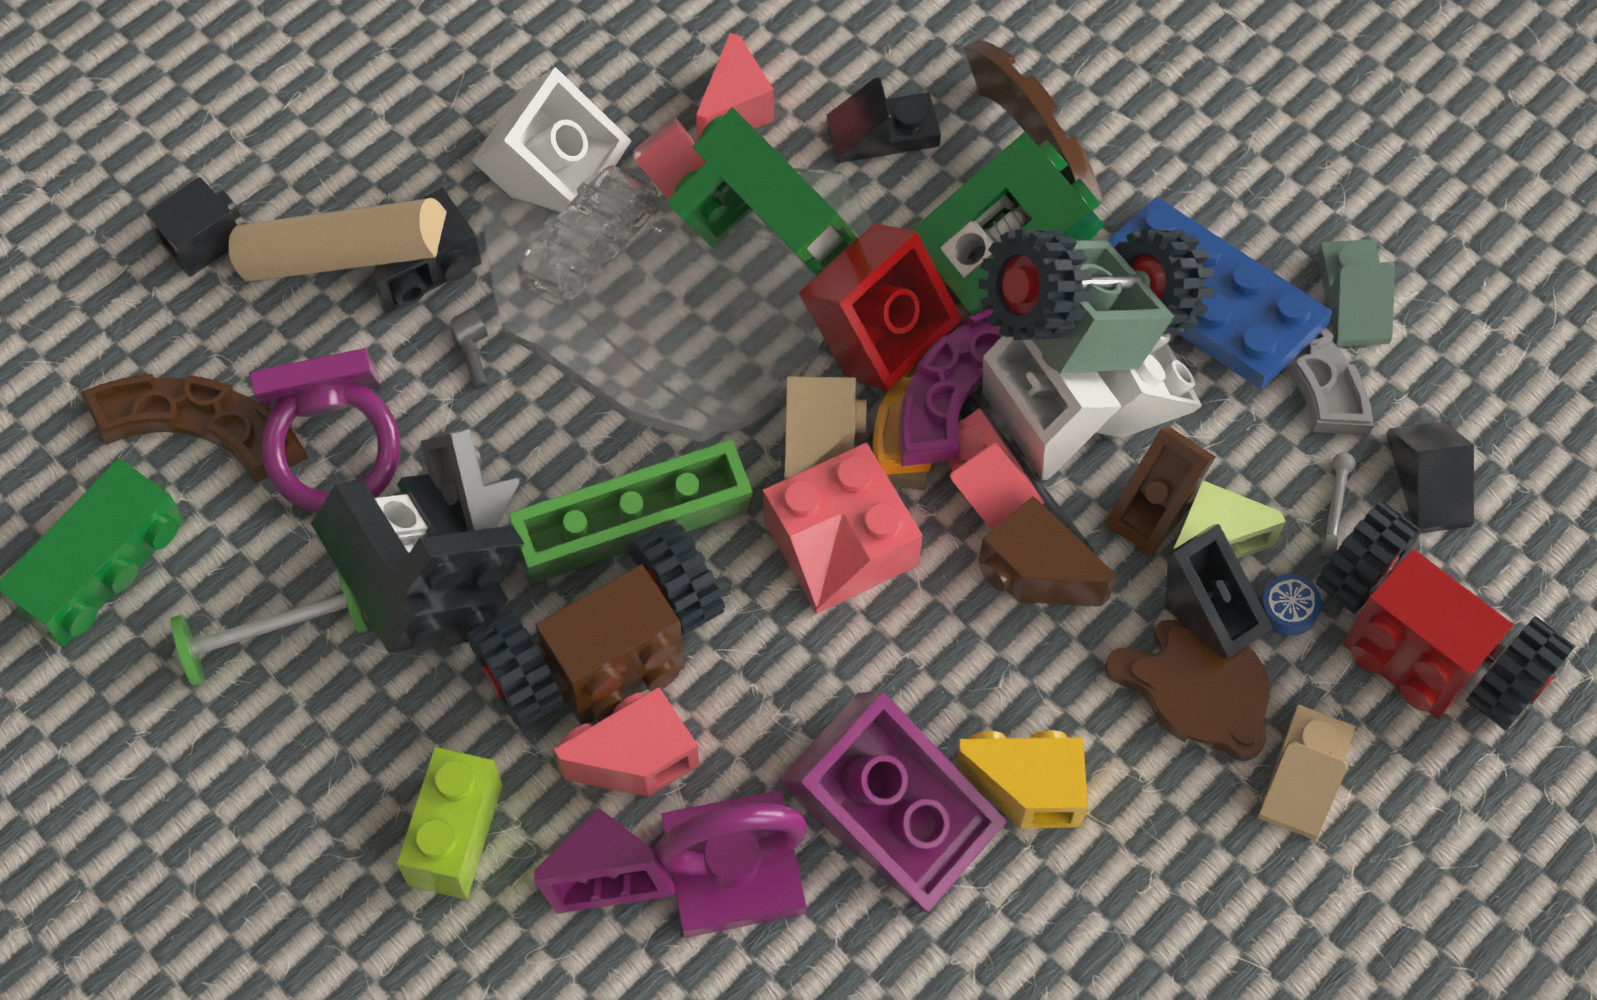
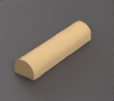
(337, 240)

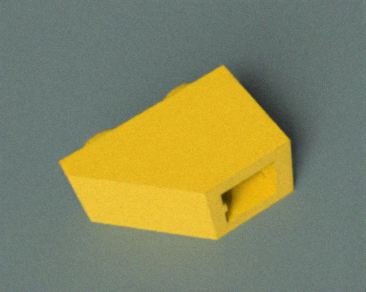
(1029, 779)

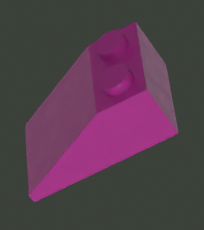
(893, 798)

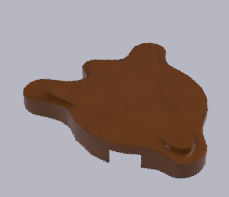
(1197, 690)

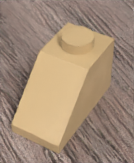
(820, 420)

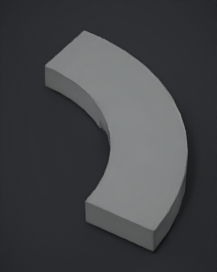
(1331, 388)

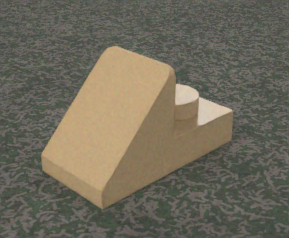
(1307, 772)

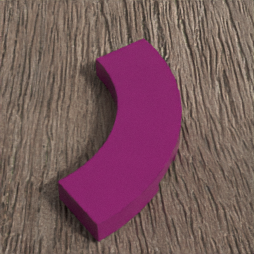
(939, 390)

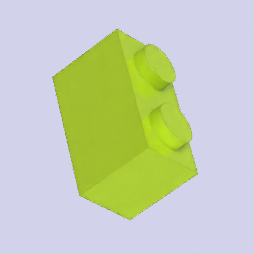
(450, 823)

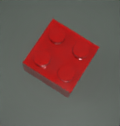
(880, 305)

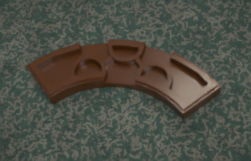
(1029, 106)
(187, 407)

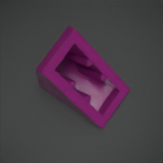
(601, 868)

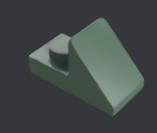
(1357, 292)

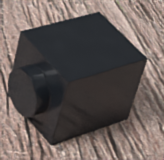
(194, 225)

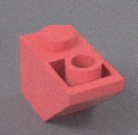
(631, 750)

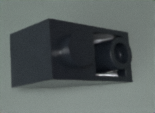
(456, 256)

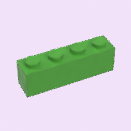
(611, 514)

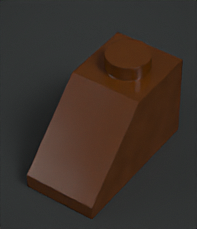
(1043, 561)

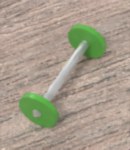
(189, 649)

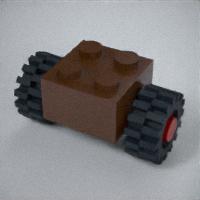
(607, 641)

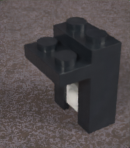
(414, 562)

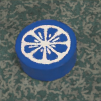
(1291, 604)

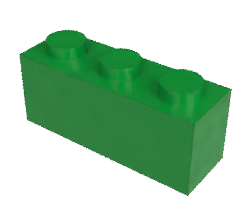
(91, 553)

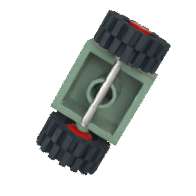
(1095, 301)

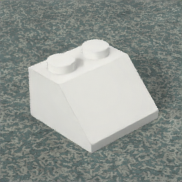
(550, 143)

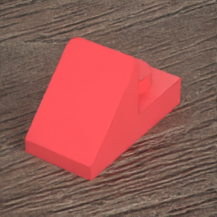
(989, 471)

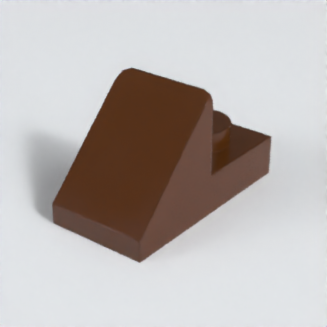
(1160, 490)

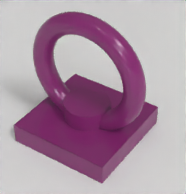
(317, 389)
(734, 862)

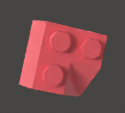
(841, 527)

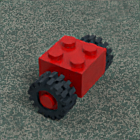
(1430, 629)

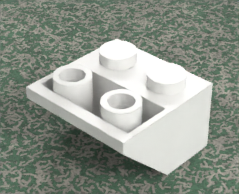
(1150, 394)
(1042, 409)

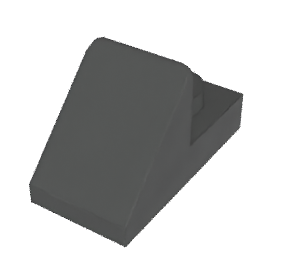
(455, 470)

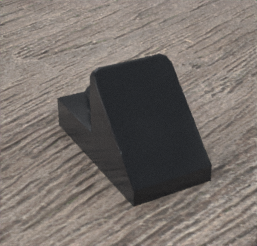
(877, 126)

